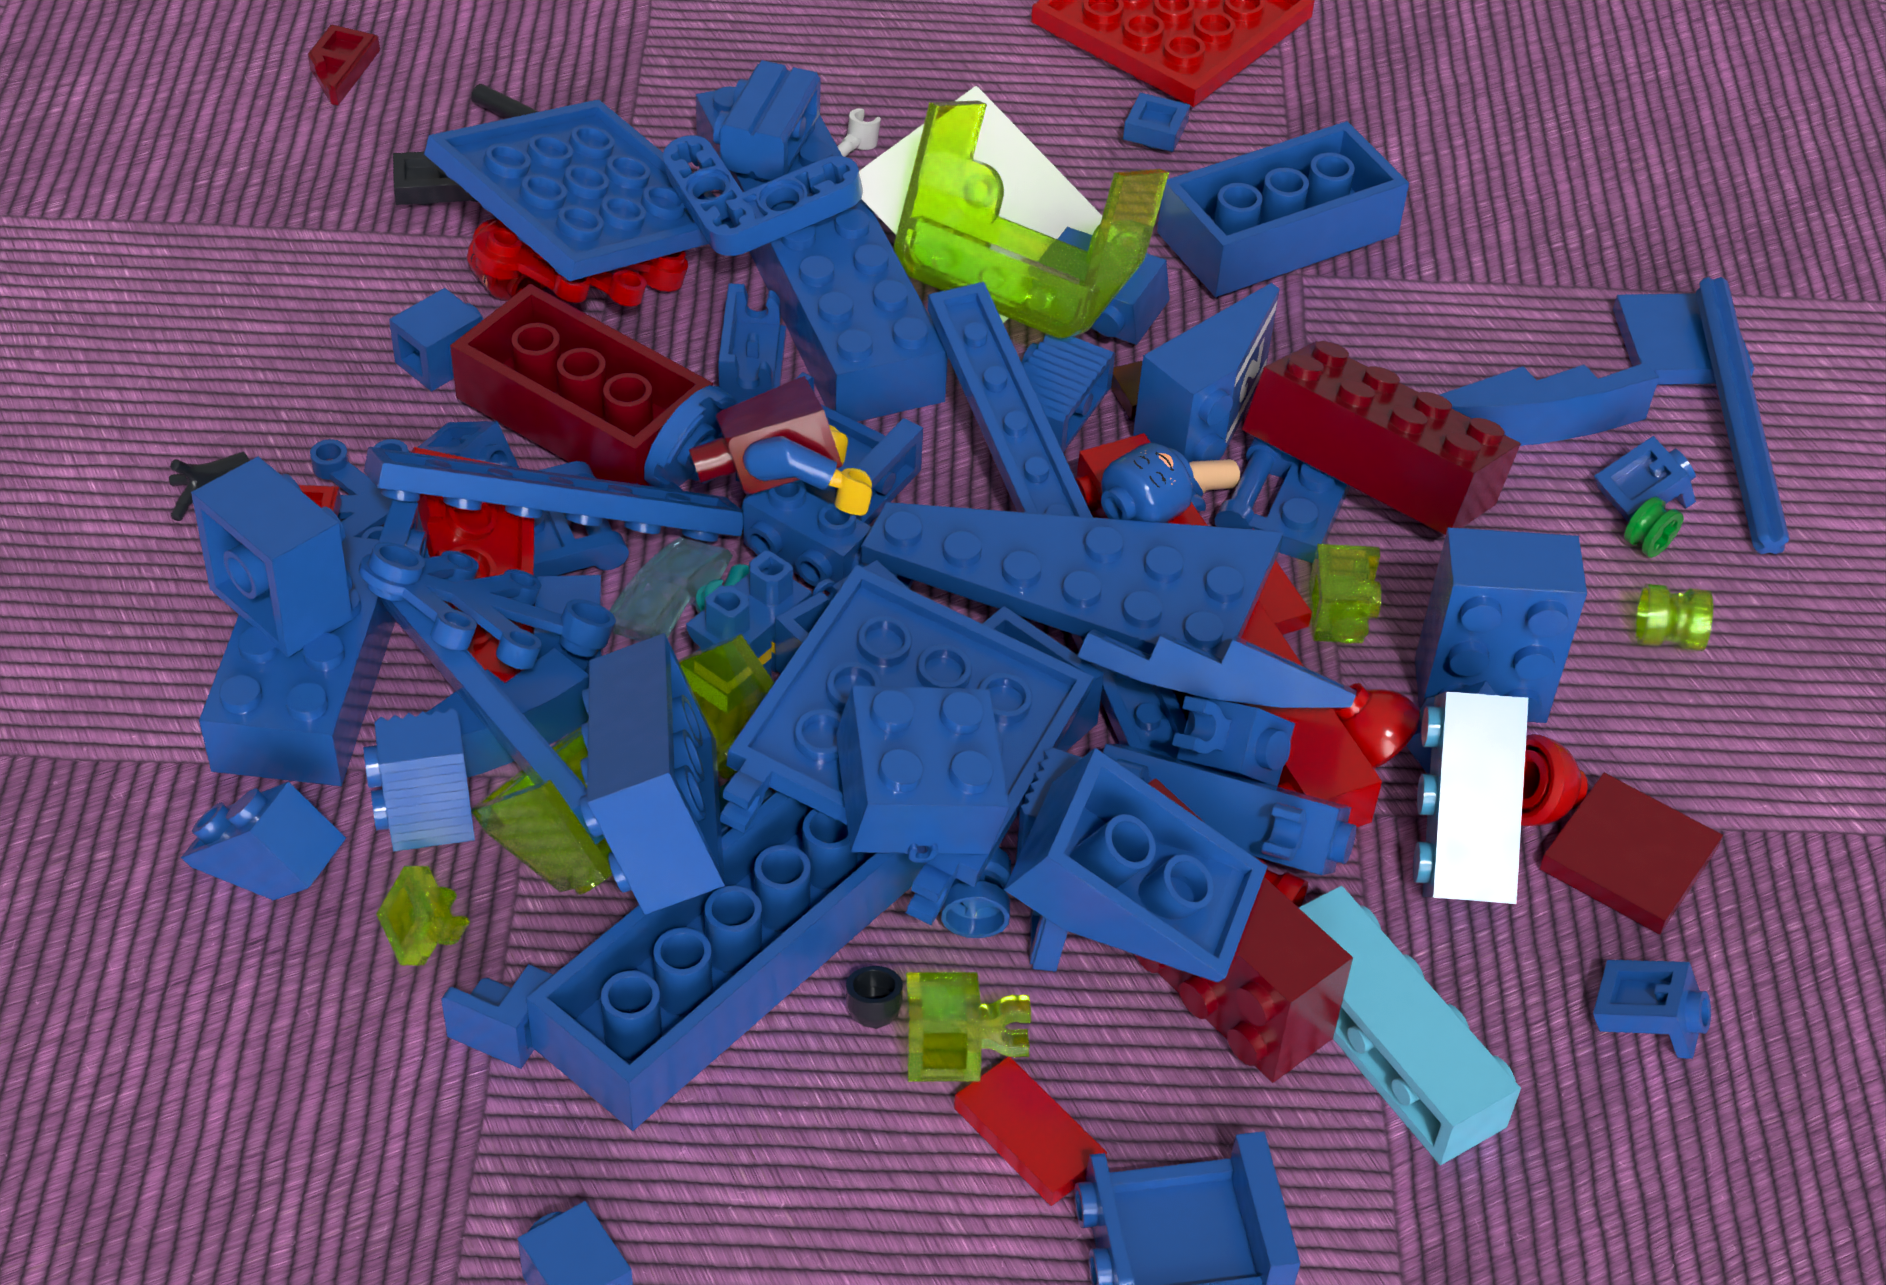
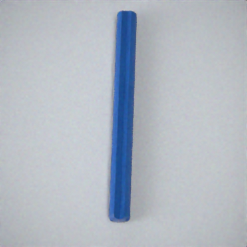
(1742, 417)

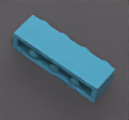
(1411, 1040)

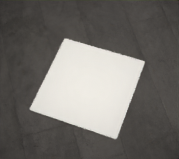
(1033, 187)

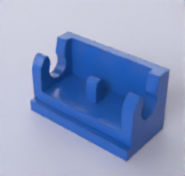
(750, 345)

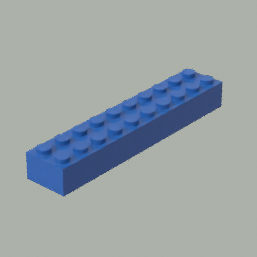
(689, 980)

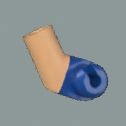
(1212, 476)

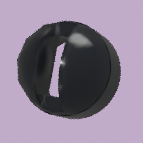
(874, 996)

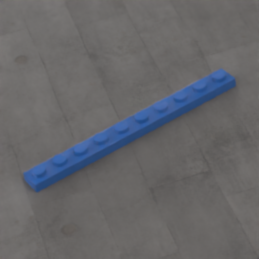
(1038, 478)

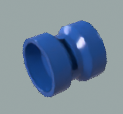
(985, 905)

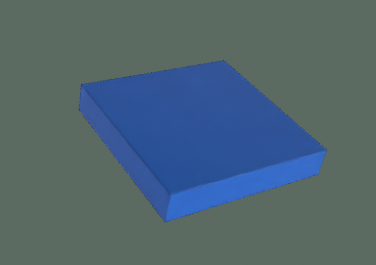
(1667, 336)

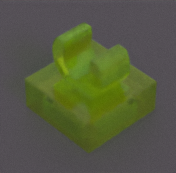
(419, 916)

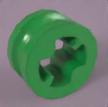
(1653, 527)

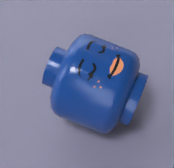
(1147, 485)

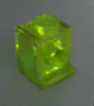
(1344, 592)

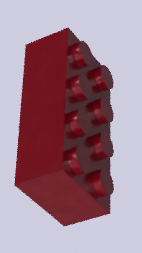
(570, 383)
(1381, 435)
(1279, 989)

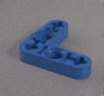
(751, 210)

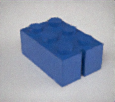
(1502, 615)

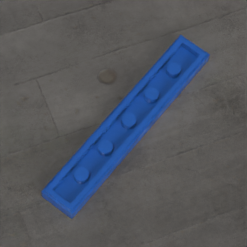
(493, 708)

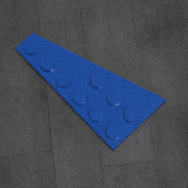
(1084, 570)

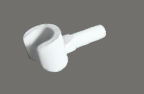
(860, 134)

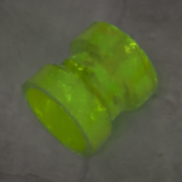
(1674, 617)

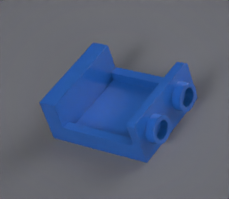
(887, 459)
(1190, 1221)

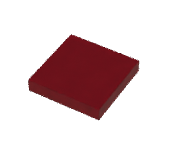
(1631, 852)

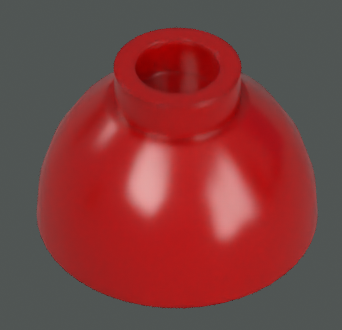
(1380, 722)
(1551, 781)

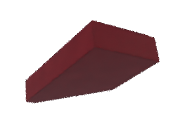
(341, 59)

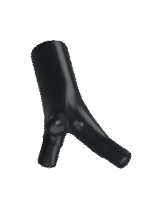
(197, 475)

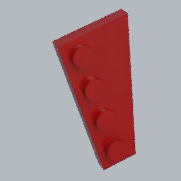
(490, 537)

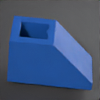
(264, 842)

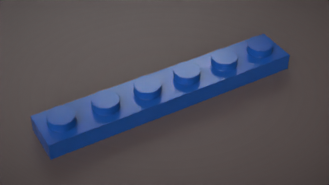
(531, 491)

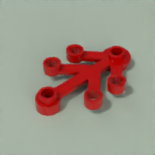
(506, 257)

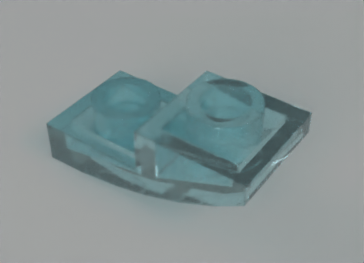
(665, 586)

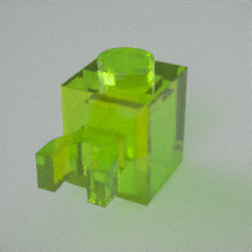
(951, 1026)

